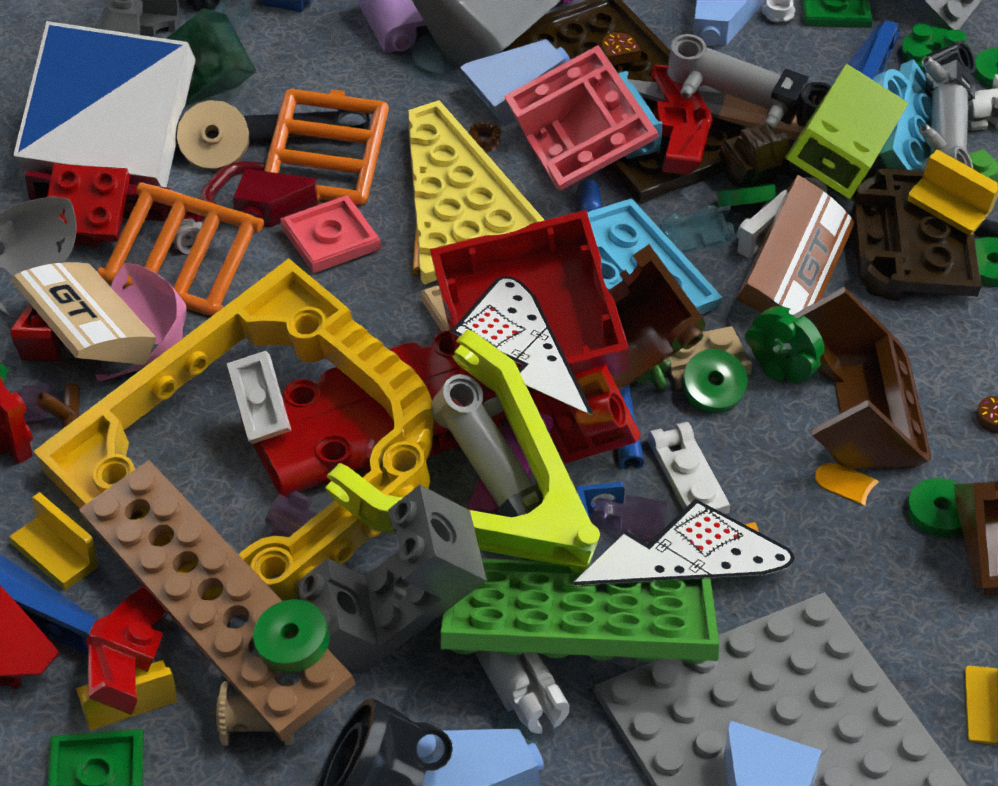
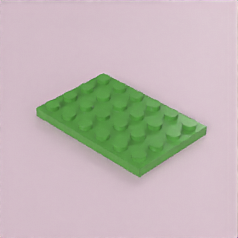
(539, 611)

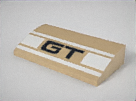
(86, 312)

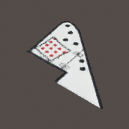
(516, 325)
(691, 546)

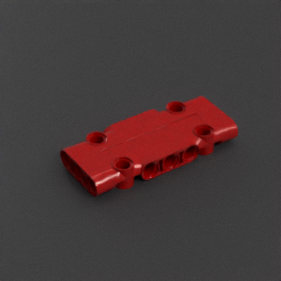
(343, 423)

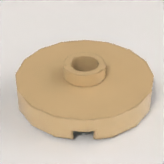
(216, 152)

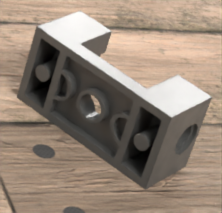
(408, 591)

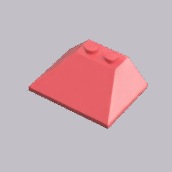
(580, 118)

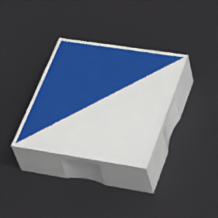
(105, 102)

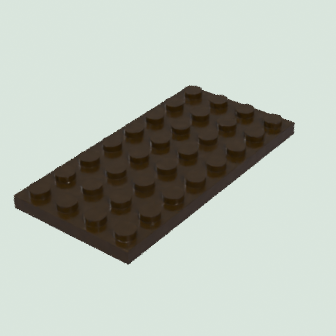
(583, 28)

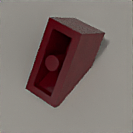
(274, 195)

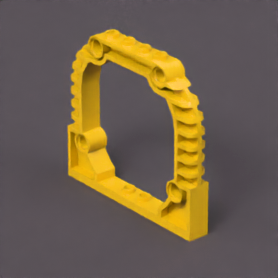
(277, 310)

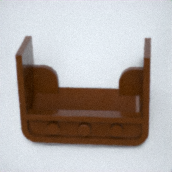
(874, 388)

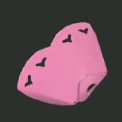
(155, 305)

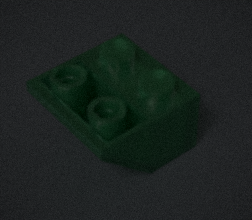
(218, 55)

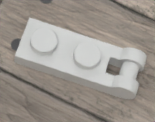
(687, 467)

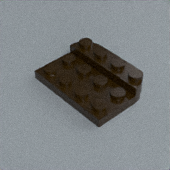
(906, 246)

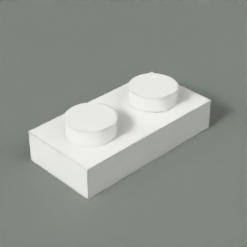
(259, 397)

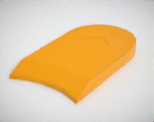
(845, 482)

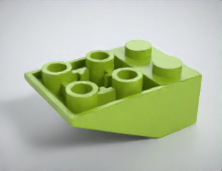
(847, 131)

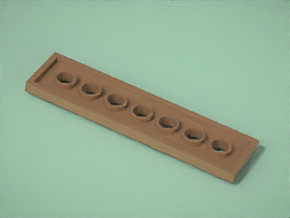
(206, 621)

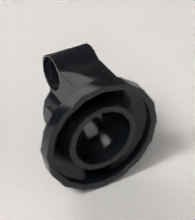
(381, 749)

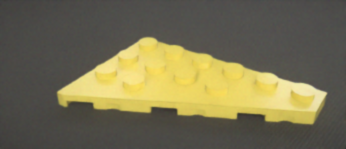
(457, 186)

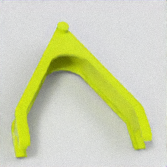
(550, 533)

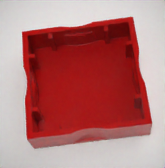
(563, 271)

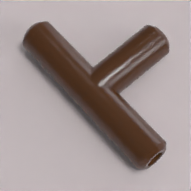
(65, 411)

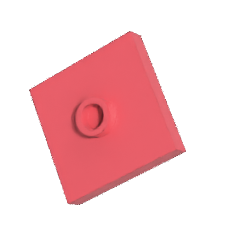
(330, 234)

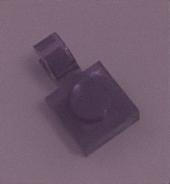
(638, 516)

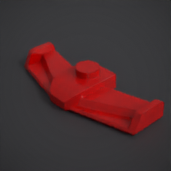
(683, 122)
(119, 645)

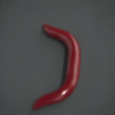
(222, 176)

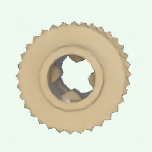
(236, 715)

